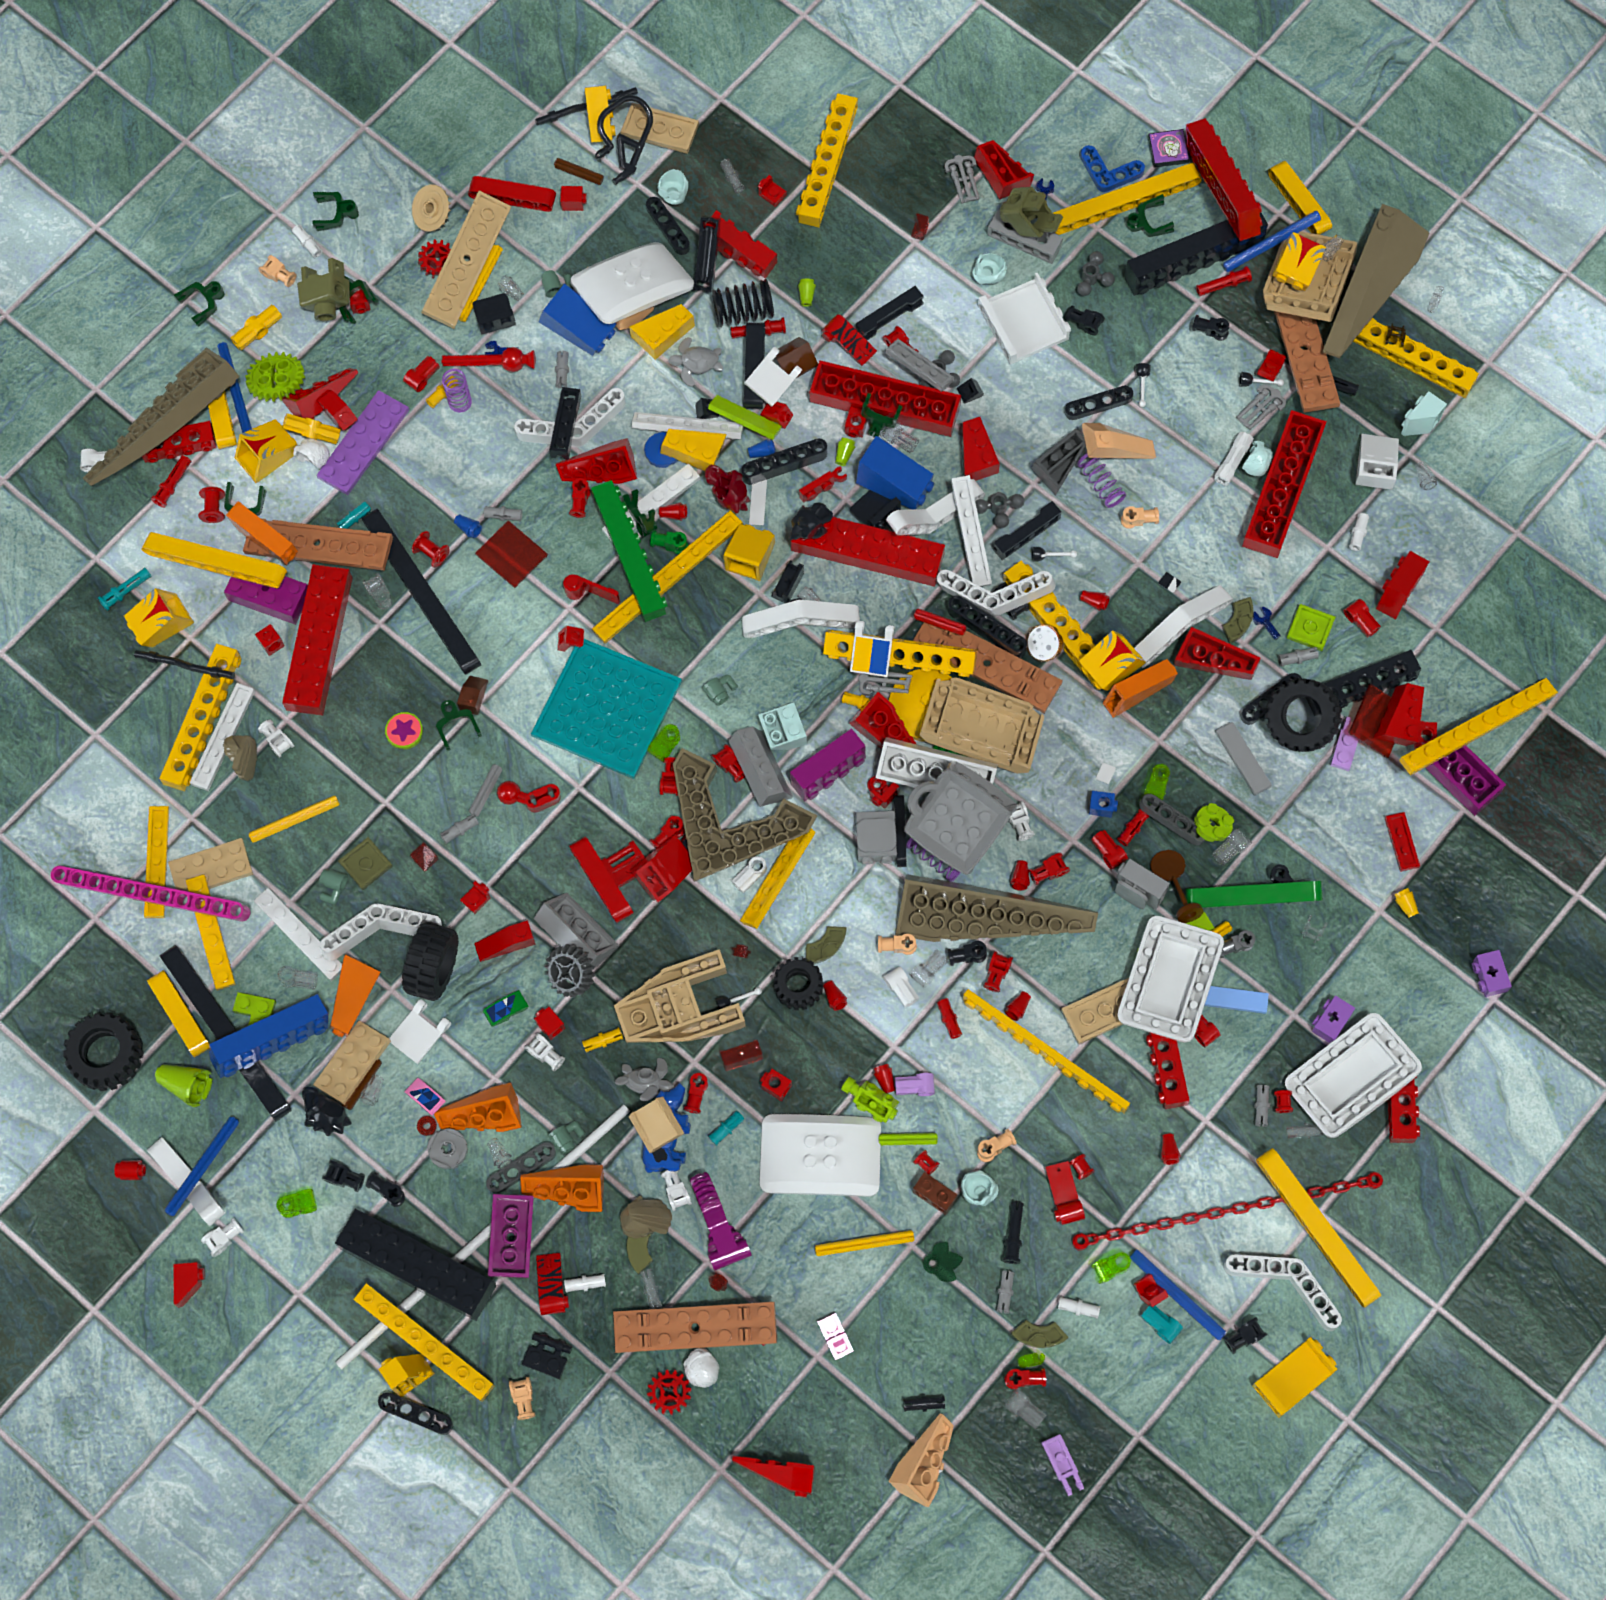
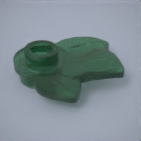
(945, 1261)

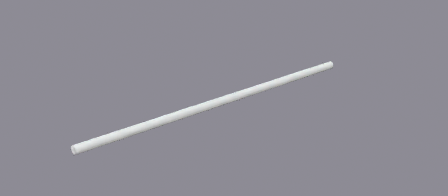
(484, 1235)

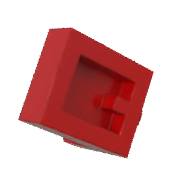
(771, 191)
(359, 302)
(1272, 365)
(778, 413)
(569, 637)
(887, 795)
(476, 897)
(1149, 1291)

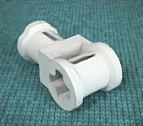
(276, 739)
(1020, 821)
(544, 1051)
(676, 1192)
(221, 1237)

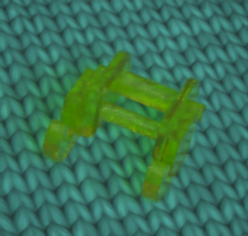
(1031, 1360)

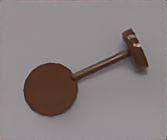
(1170, 866)

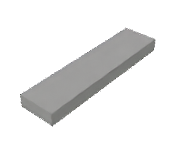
(919, 365)
(1243, 758)

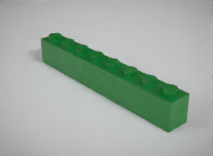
(628, 550)

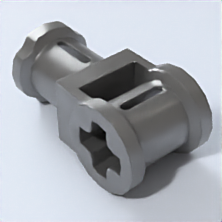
(1236, 945)

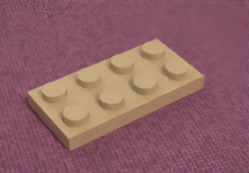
(667, 129)
(218, 864)
(1095, 1013)
(351, 1062)

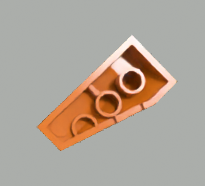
(488, 1109)
(574, 1186)

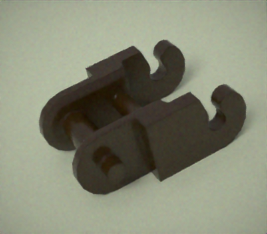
(1402, 335)

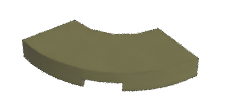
(1240, 621)
(827, 945)
(638, 1253)
(1039, 1336)

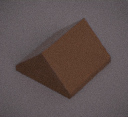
(796, 354)

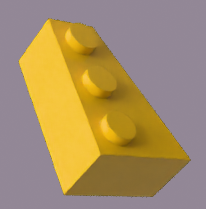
(693, 447)

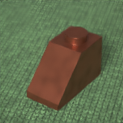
(472, 694)

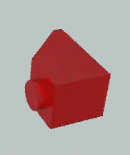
(337, 410)
(187, 1281)

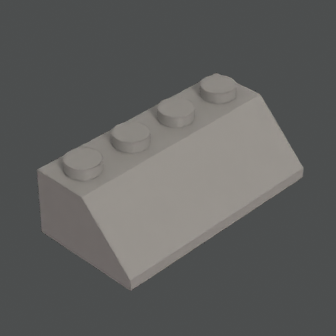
(759, 766)
(574, 926)

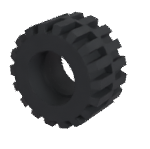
(800, 999)

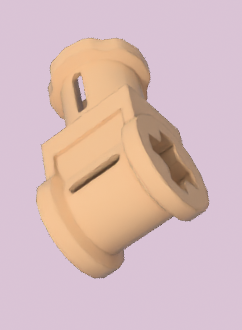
(276, 271)
(1139, 516)
(897, 944)
(995, 1145)
(522, 1395)

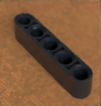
(753, 357)
(778, 468)
(982, 618)

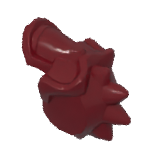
(728, 488)

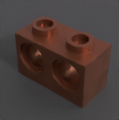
(935, 1193)

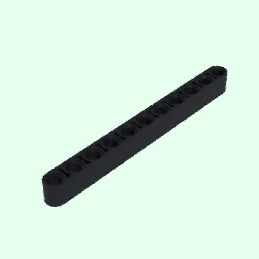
(424, 596)
(222, 1027)

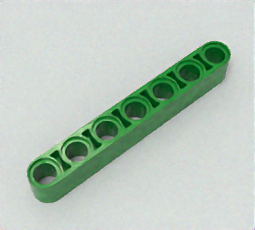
(1256, 894)

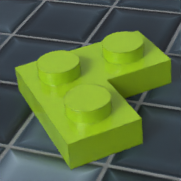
(253, 1006)

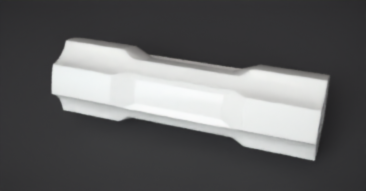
(1233, 459)

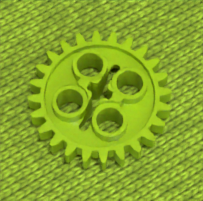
(287, 376)

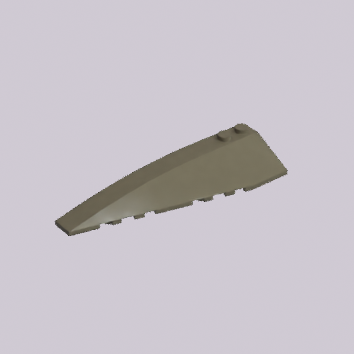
(1385, 261)
(193, 390)
(958, 911)

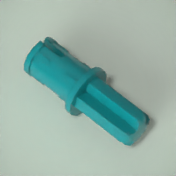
(354, 516)
(726, 1128)

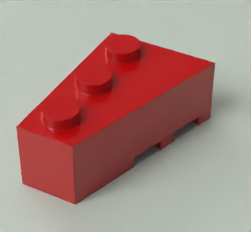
(1001, 169)
(978, 452)
(1402, 584)
(1403, 716)

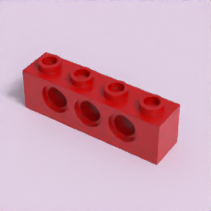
(185, 435)
(1169, 1098)
(1397, 1131)

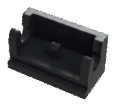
(788, 582)

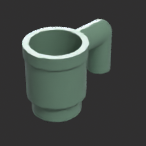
(552, 284)
(716, 690)
(335, 881)
(562, 1139)

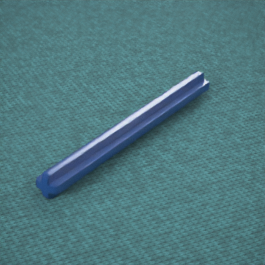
(1271, 241)
(235, 391)
(201, 1166)
(1178, 1295)

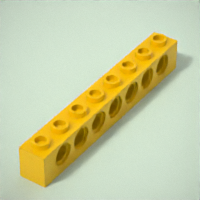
(813, 214)
(1412, 361)
(1060, 614)
(966, 655)
(181, 779)
(424, 1342)

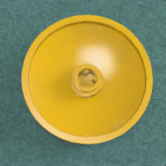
(913, 706)

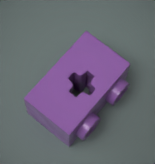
(1494, 964)
(1330, 1030)

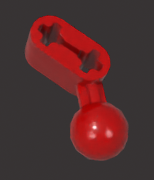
(510, 793)

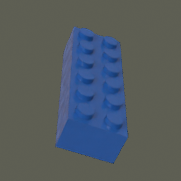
(268, 1036)

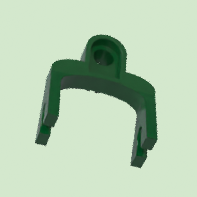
(344, 208)
(1141, 222)
(354, 287)
(211, 292)
(878, 421)
(257, 510)
(643, 524)
(452, 716)

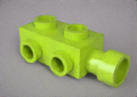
(872, 1099)

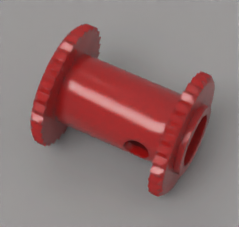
(211, 504)
(429, 548)

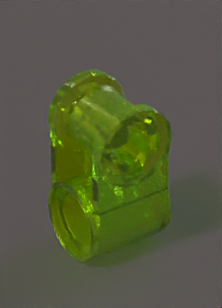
(663, 745)
(1156, 784)
(300, 1203)
(1110, 1268)

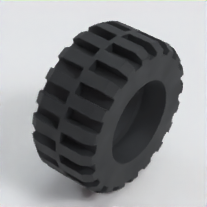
(1278, 708)
(430, 961)
(89, 1032)

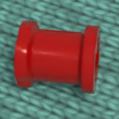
(1283, 1101)
(920, 1161)
(1081, 1167)

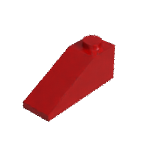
(505, 941)

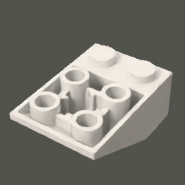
(1377, 461)

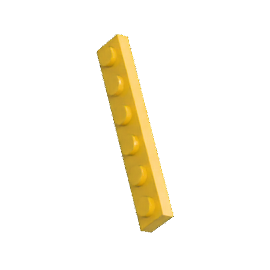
(156, 856)
(775, 880)
(212, 938)

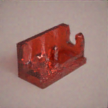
(741, 1055)

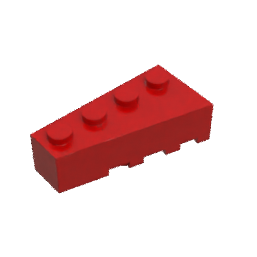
(743, 249)
(1216, 656)

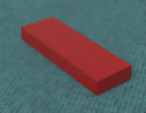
(1402, 841)

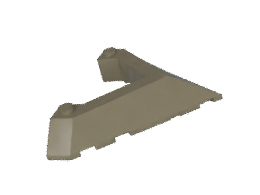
(717, 849)

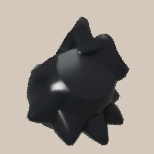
(809, 522)
(323, 1113)

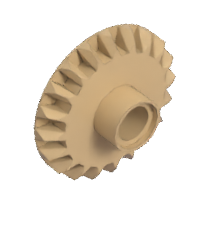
(430, 208)

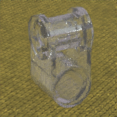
(377, 589)

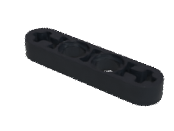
(668, 225)
(1097, 399)
(1265, 696)
(900, 832)
(416, 1411)

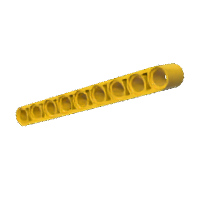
(1127, 197)
(214, 560)
(1318, 1228)

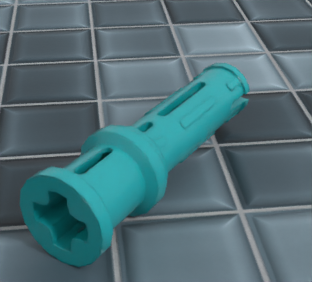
(115, 591)

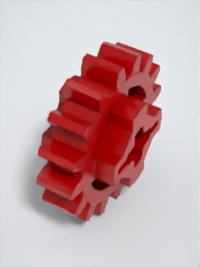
(439, 251)
(663, 1400)

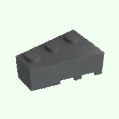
(1059, 460)

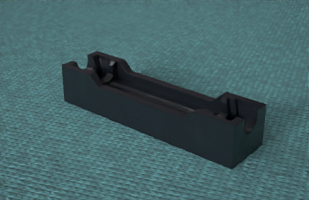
(707, 253)
(905, 302)
(565, 423)
(1010, 543)

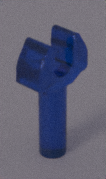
(1047, 190)
(497, 349)
(1266, 622)

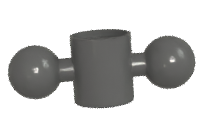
(1107, 278)
(947, 357)
(1001, 519)

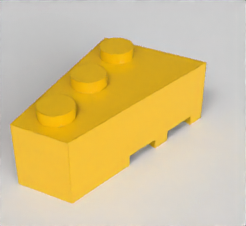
(597, 101)
(662, 330)
(405, 1372)

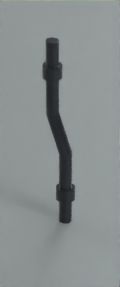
(553, 116)
(154, 657)

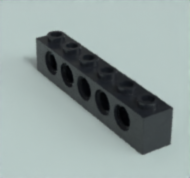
(1405, 662)

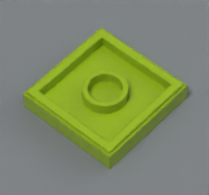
(1310, 627)

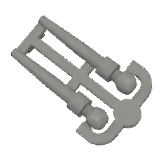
(958, 160)
(1264, 389)
(863, 678)

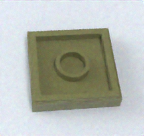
(365, 863)

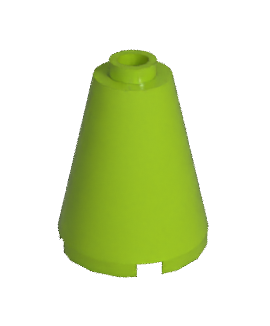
(184, 1082)

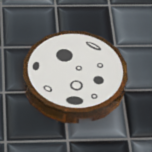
(1044, 642)

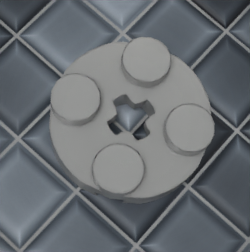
(437, 1153)

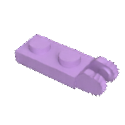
(1345, 748)
(1062, 1462)

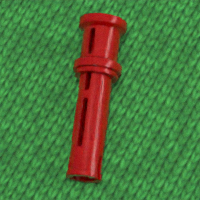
(1231, 279)
(771, 327)
(167, 488)

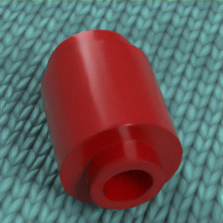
(130, 1170)

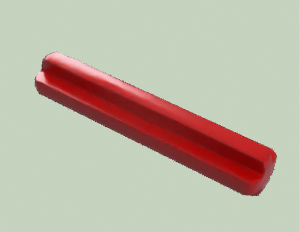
(940, 621)

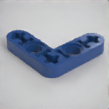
(1109, 176)

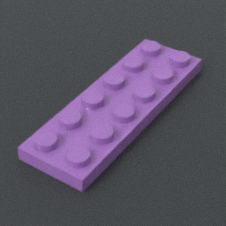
(363, 442)

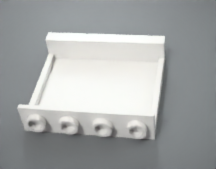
(1025, 320)

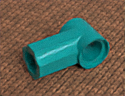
(1165, 1326)

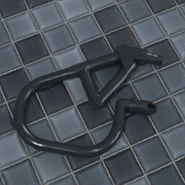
(629, 168)

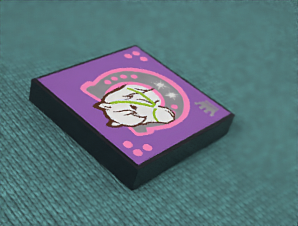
(1168, 148)

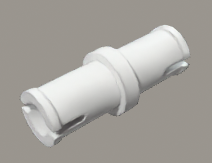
(307, 241)
(1359, 532)
(584, 1283)
(1079, 1307)

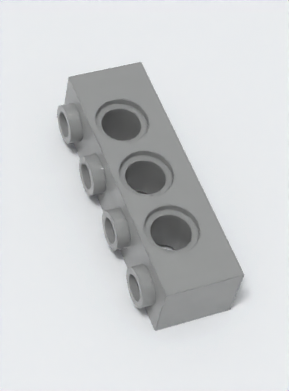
(1047, 252)

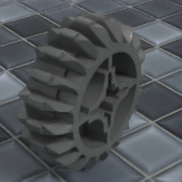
(579, 971)

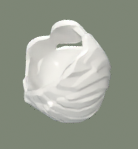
(312, 451)
(701, 1368)

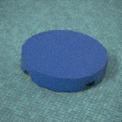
(653, 449)

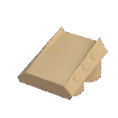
(656, 1124)

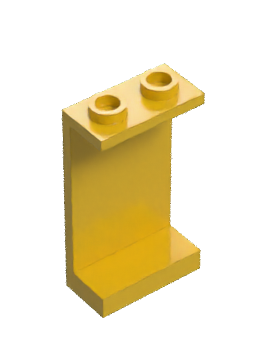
(1295, 1377)

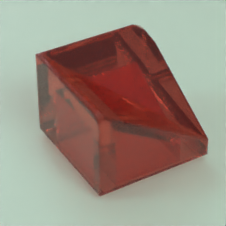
(920, 227)
(424, 857)

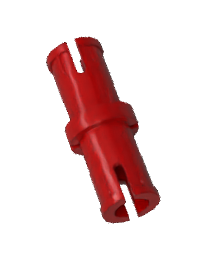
(1132, 828)
(949, 1018)

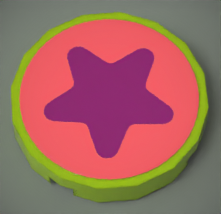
(404, 730)

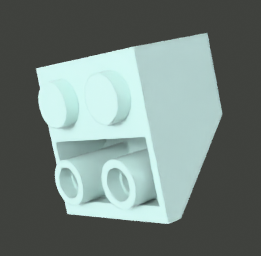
(1424, 416)
(783, 728)

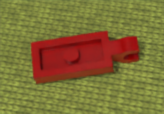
(821, 484)

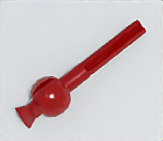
(511, 359)

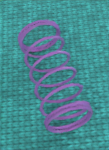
(457, 389)
(1110, 496)
(953, 875)

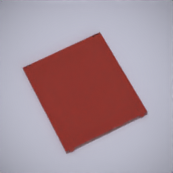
(511, 554)
(1368, 721)

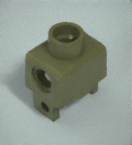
(1024, 206)
(324, 292)

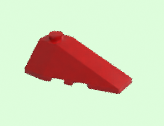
(305, 402)
(602, 464)
(879, 720)
(792, 1476)

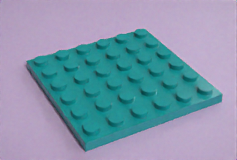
(606, 708)

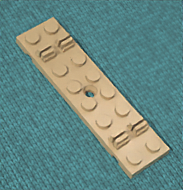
(457, 275)

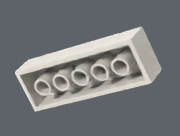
(917, 764)

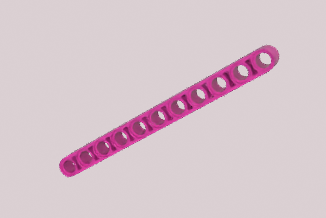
(158, 893)

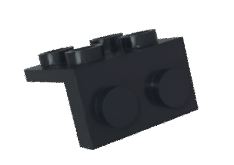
(494, 313)
(874, 509)

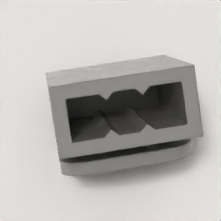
(876, 837)
(1140, 885)

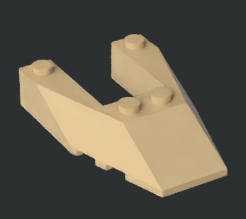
(667, 1007)

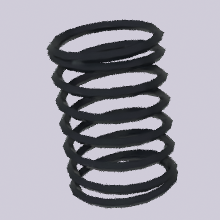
(766, 302)

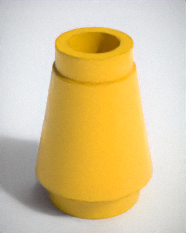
(1406, 902)

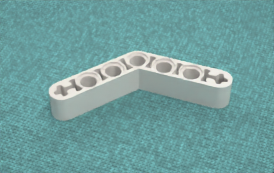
(612, 402)
(929, 519)
(1000, 596)
(798, 613)
(1180, 620)
(334, 946)
(178, 1171)
(1296, 1280)

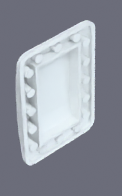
(631, 282)
(1170, 979)
(1353, 1075)
(820, 1155)

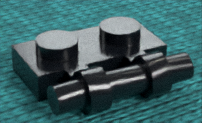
(546, 1362)

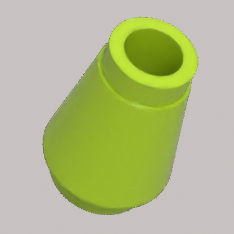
(806, 291)
(844, 451)

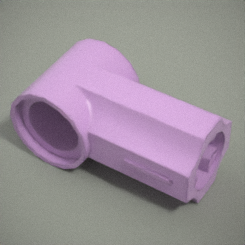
(921, 1084)

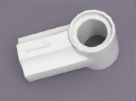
(89, 458)
(748, 875)
(898, 982)

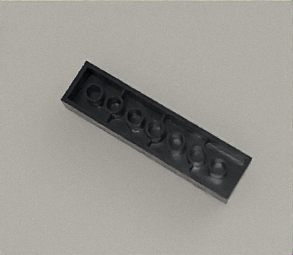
(1187, 256)
(415, 1264)

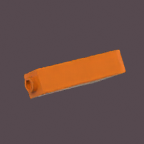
(261, 533)
(1139, 687)
(353, 990)

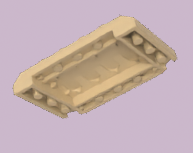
(1324, 292)
(982, 724)

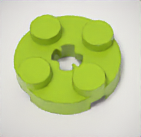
(1220, 816)

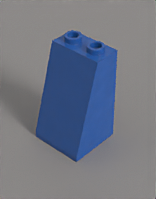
(575, 321)
(894, 474)

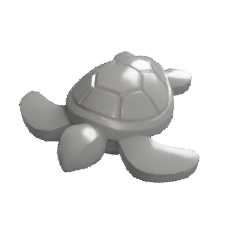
(695, 360)
(645, 1080)

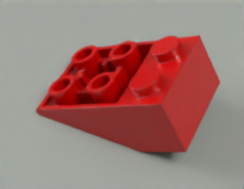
(663, 869)

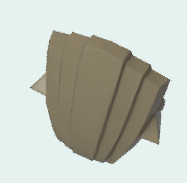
(243, 754)
(645, 1217)

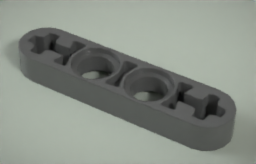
(1170, 822)
(519, 1165)

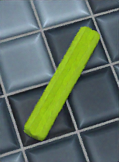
(908, 1139)

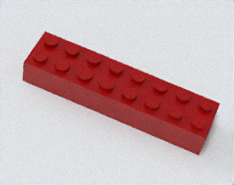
(1223, 179)
(922, 406)
(1284, 484)
(876, 550)
(317, 640)

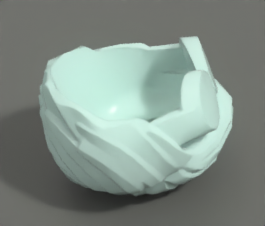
(673, 187)
(990, 270)
(1259, 460)
(978, 1188)

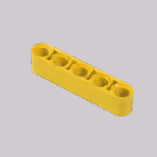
(1298, 196)
(222, 422)
(178, 1013)

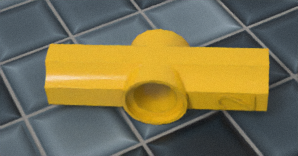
(256, 327)
(311, 428)

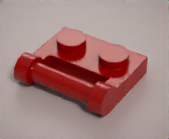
(621, 873)

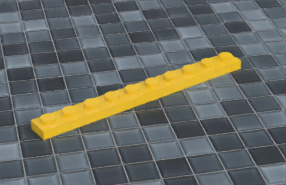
(670, 574)
(1478, 726)
(1051, 1056)

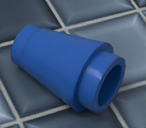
(762, 449)
(469, 526)

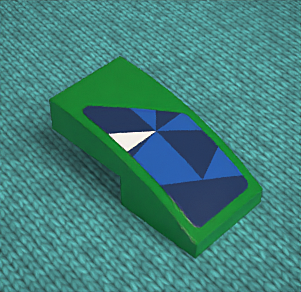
(505, 1008)

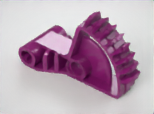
(725, 1243)

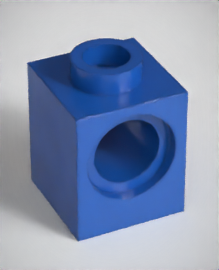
(1097, 810)

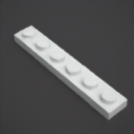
(664, 422)
(665, 493)
(971, 531)
(226, 726)
(297, 933)

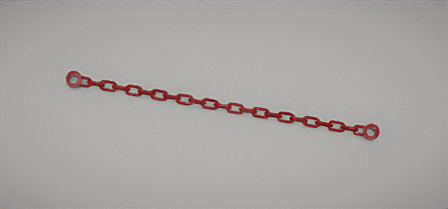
(1369, 1183)

